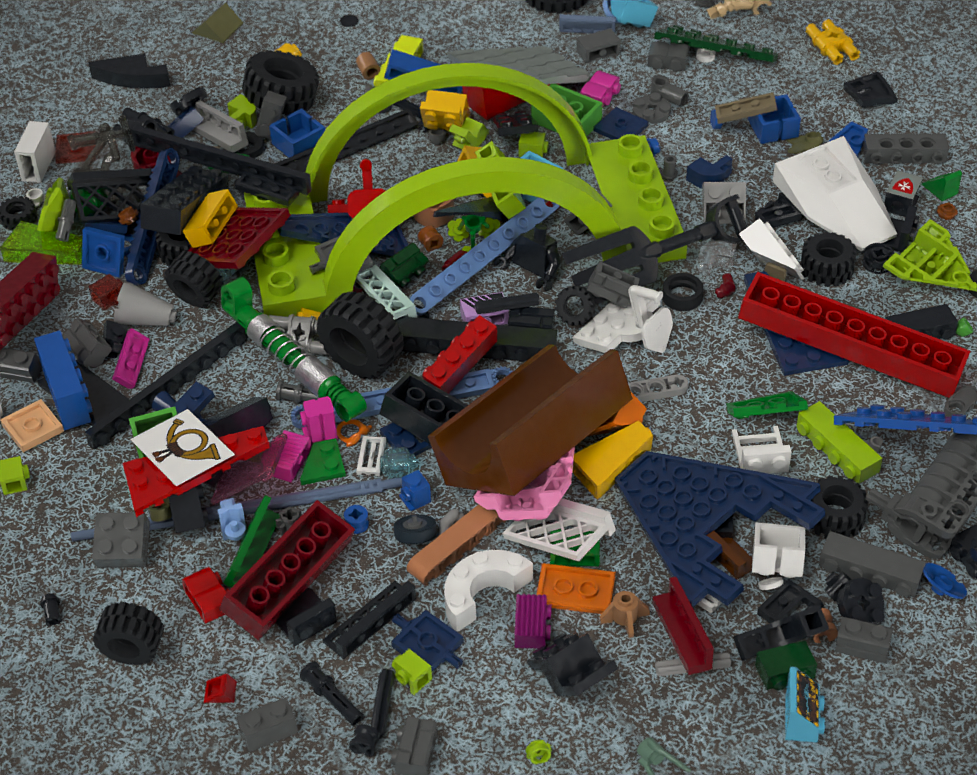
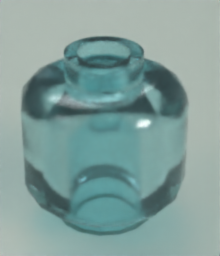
(397, 462)

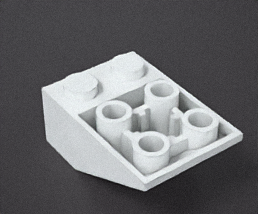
(770, 248)

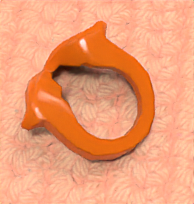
(363, 429)

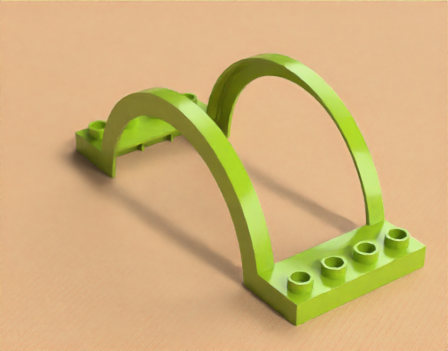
(621, 167)

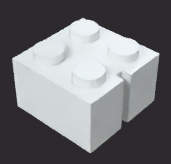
(778, 550)

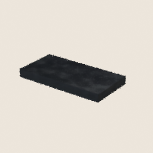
(102, 395)

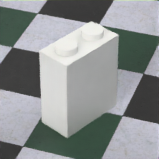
(35, 151)

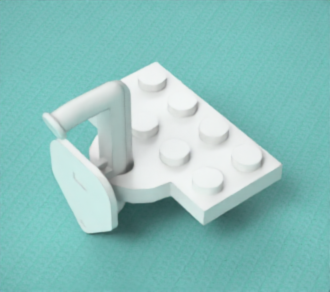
(629, 324)

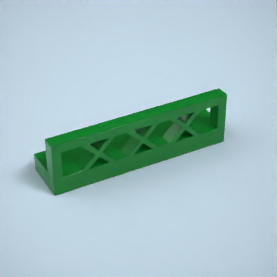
(253, 543)

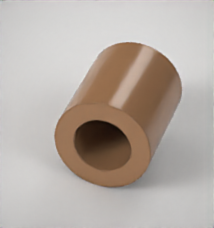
(368, 65)

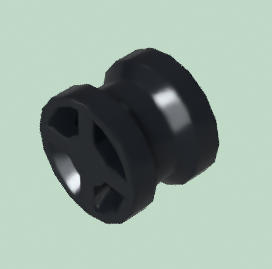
(364, 740)

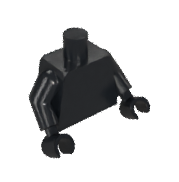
(534, 253)

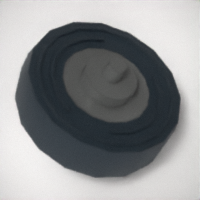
(415, 529)

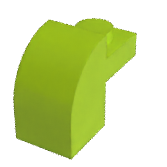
(243, 111)
(469, 134)

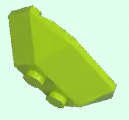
(53, 206)

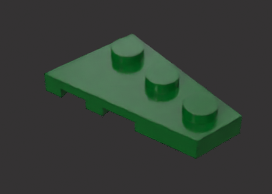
(768, 404)

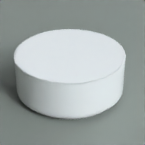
(705, 55)

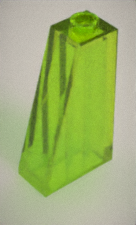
(28, 239)

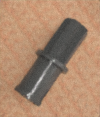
(66, 220)

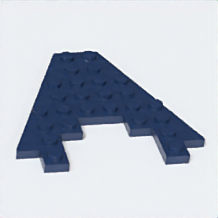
(688, 498)

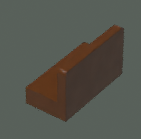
(733, 557)

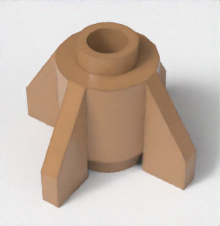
(625, 610)

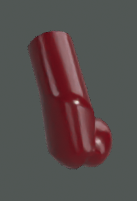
(727, 287)

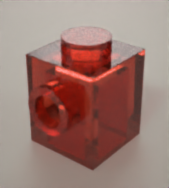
(105, 291)

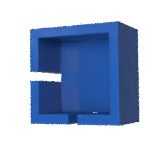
(777, 124)
(302, 133)

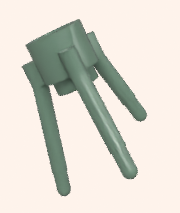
(654, 753)

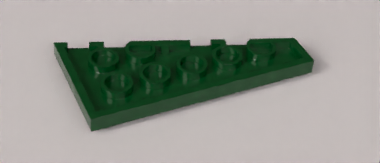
(712, 42)

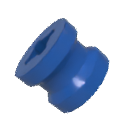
(357, 517)

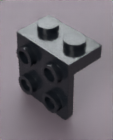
(904, 230)
(307, 617)

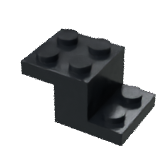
(571, 664)

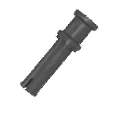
(293, 392)

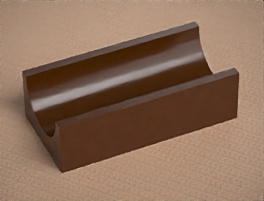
(528, 422)

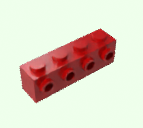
(461, 354)

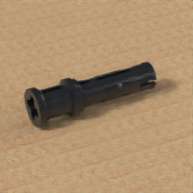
(324, 685)

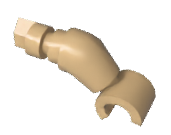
(731, 5)

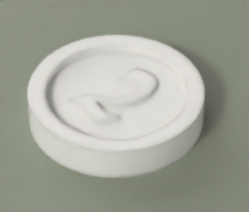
(770, 583)

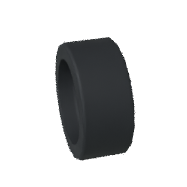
(682, 303)

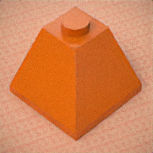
(627, 415)

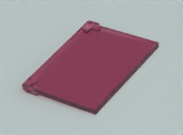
(251, 471)

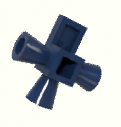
(194, 400)

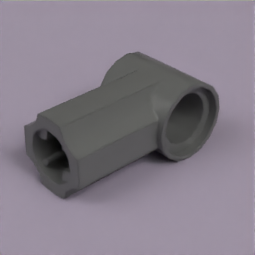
(672, 93)

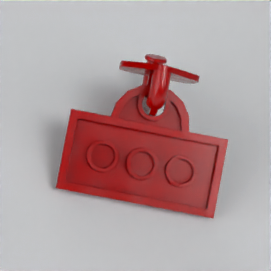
(358, 198)

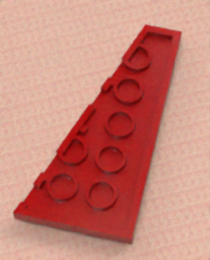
(150, 485)

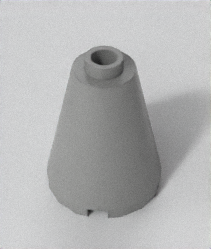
(142, 308)

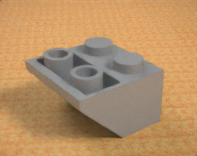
(716, 191)

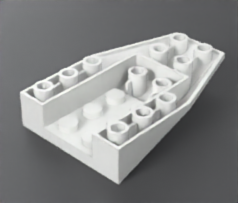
(836, 193)

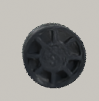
(875, 256)

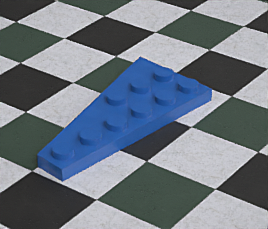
(899, 419)

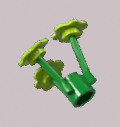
(472, 224)

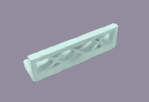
(386, 288)

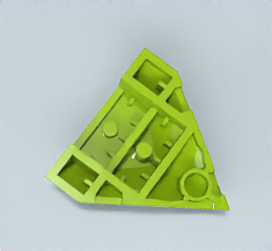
(932, 260)

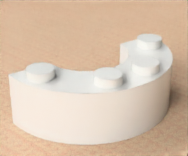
(478, 572)

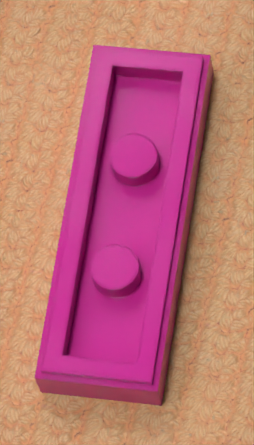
(131, 359)

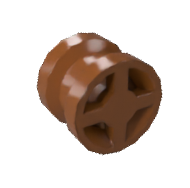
(430, 238)

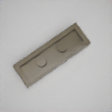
(745, 107)

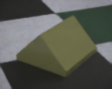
(219, 24)

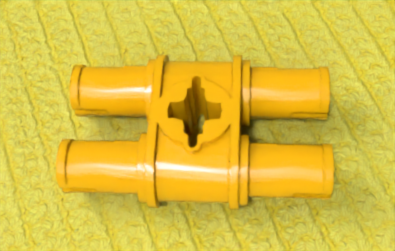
(832, 41)

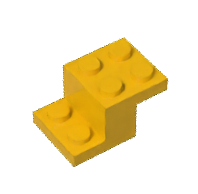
(444, 109)

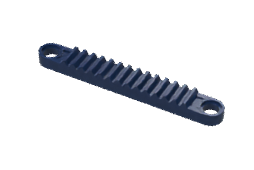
(144, 240)

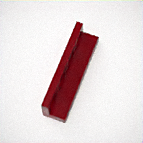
(684, 629)

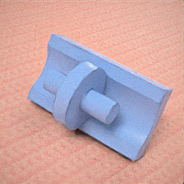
(231, 520)

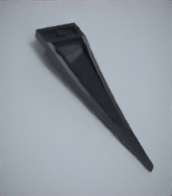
(479, 207)

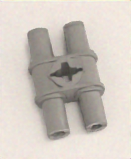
(296, 325)

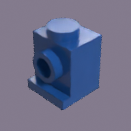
(415, 491)

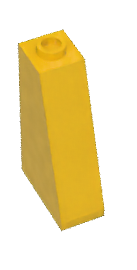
(607, 458)

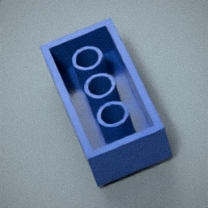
(64, 379)

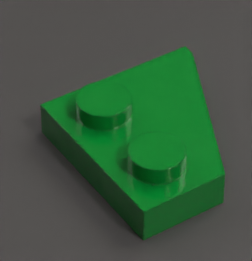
(323, 463)

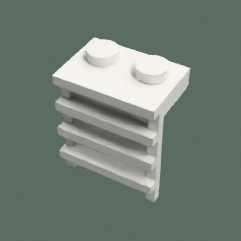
(763, 458)

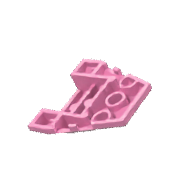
(537, 498)

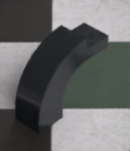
(781, 632)

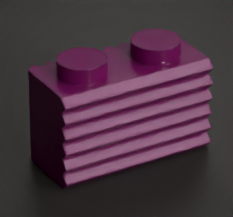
(531, 621)

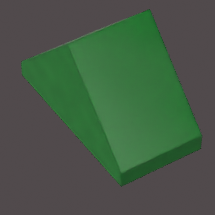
(945, 185)

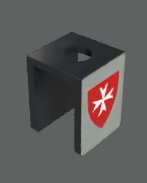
(902, 193)

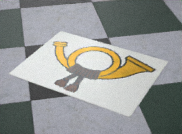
(182, 447)

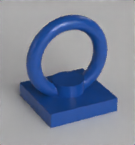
(104, 251)

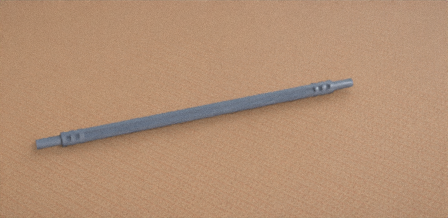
(282, 501)

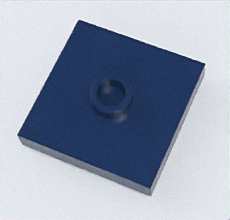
(620, 123)

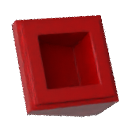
(220, 689)

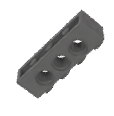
(905, 148)

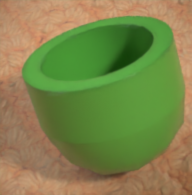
(964, 328)

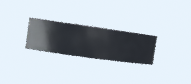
(130, 72)

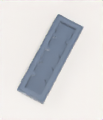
(585, 24)

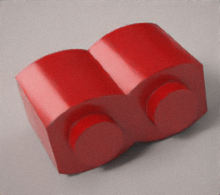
(205, 593)

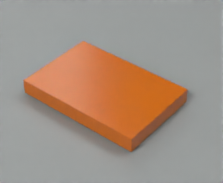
(576, 588)

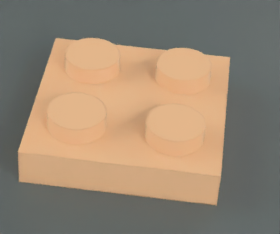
(32, 425)

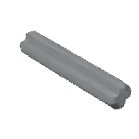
(675, 666)

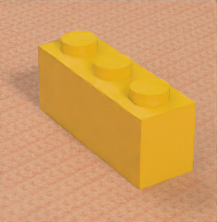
(210, 218)

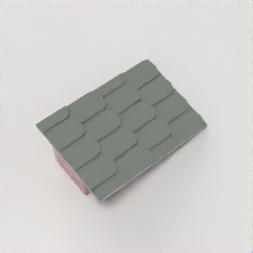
(534, 61)

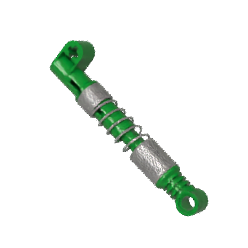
(309, 370)

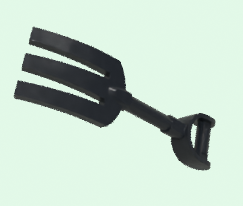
(645, 253)

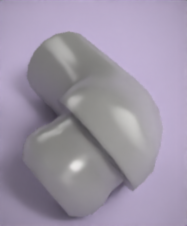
(450, 518)

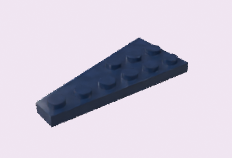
(326, 226)
(794, 355)

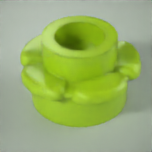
(538, 748)

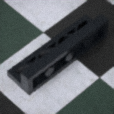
(373, 621)

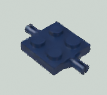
(428, 639)

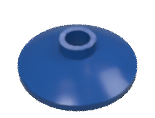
(944, 581)

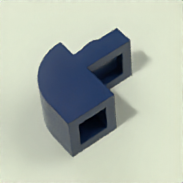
(704, 171)

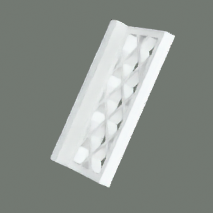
(565, 513)

